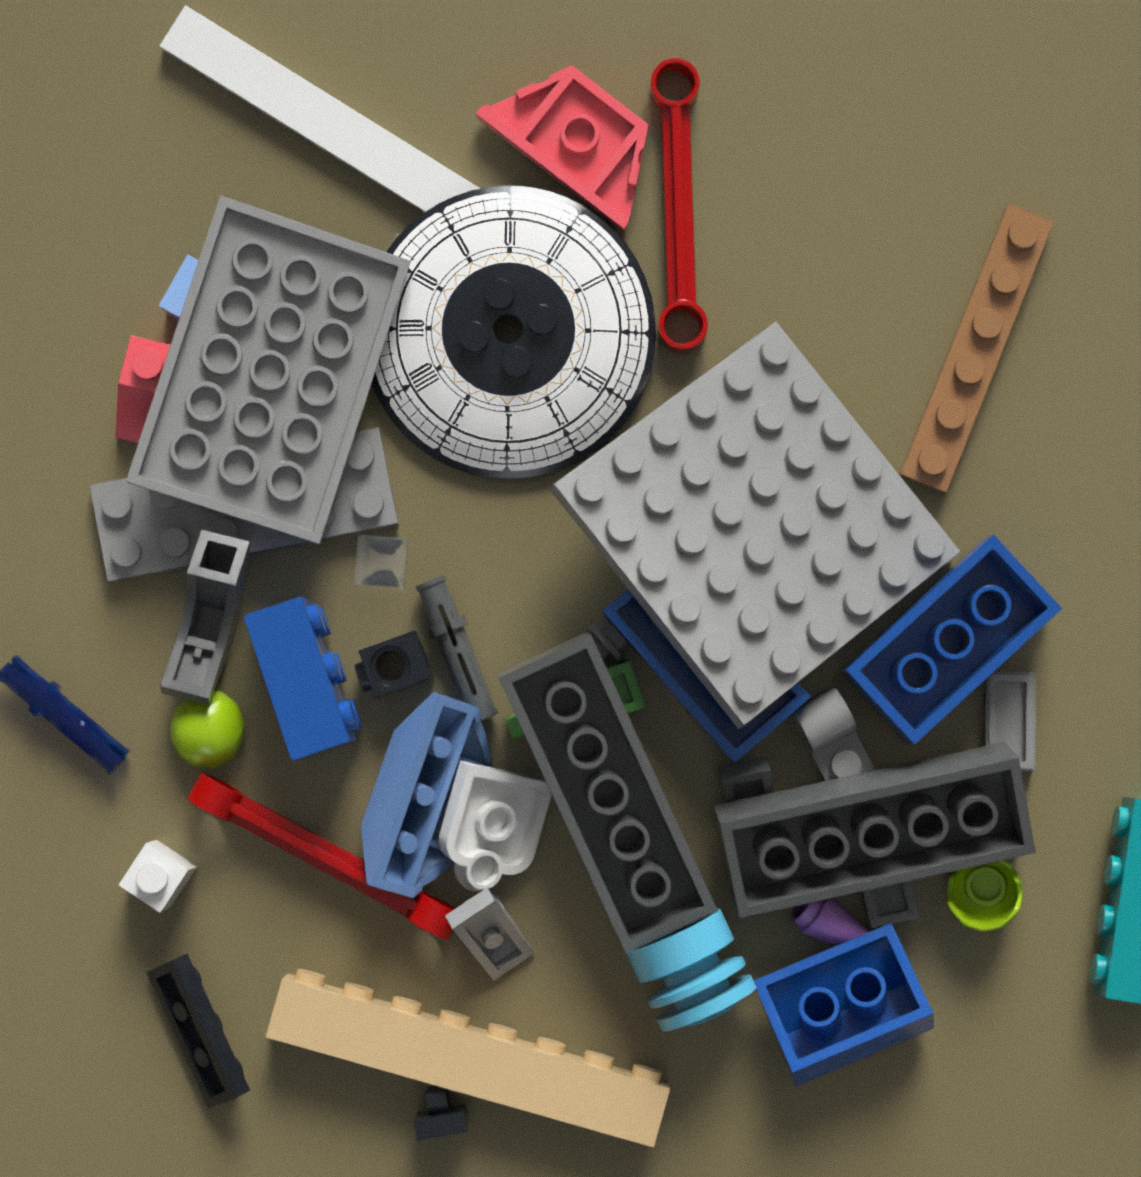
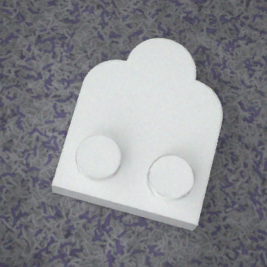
(492, 823)

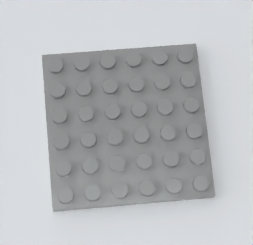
(755, 523)

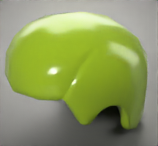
(207, 734)
(985, 895)

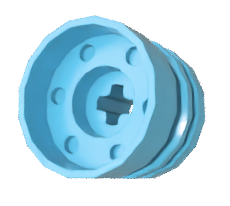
(692, 973)

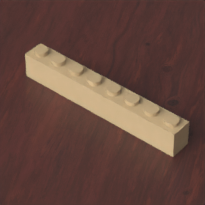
(469, 1058)

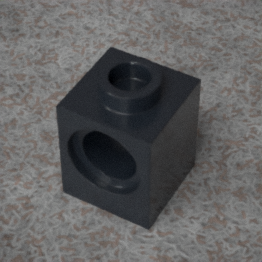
(416, 665)

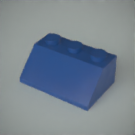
(844, 1004)

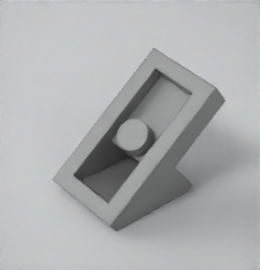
(490, 933)

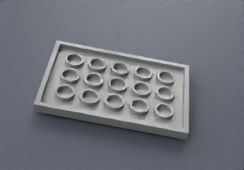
(268, 370)

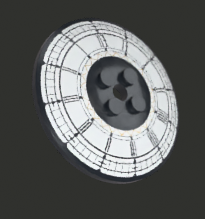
(581, 348)

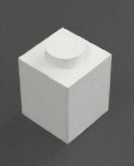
(157, 875)

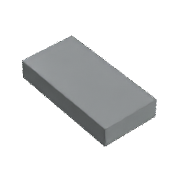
(1011, 714)

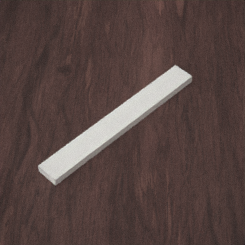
(311, 112)

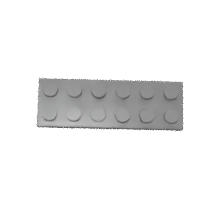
(157, 533)

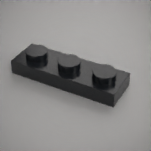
(198, 1031)

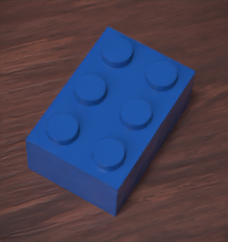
(303, 677)

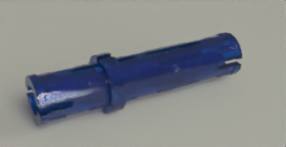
(50, 703)

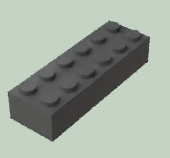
(607, 792)
(874, 829)

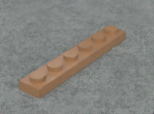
(976, 349)

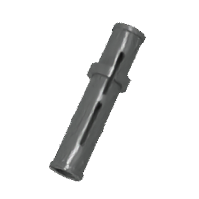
(435, 594)

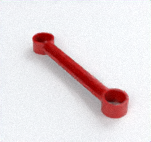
(678, 203)
(233, 806)

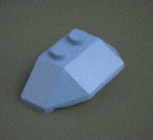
(414, 791)

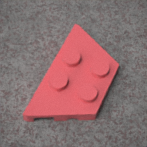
(576, 138)

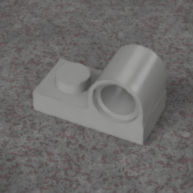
(831, 736)

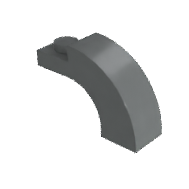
(209, 617)

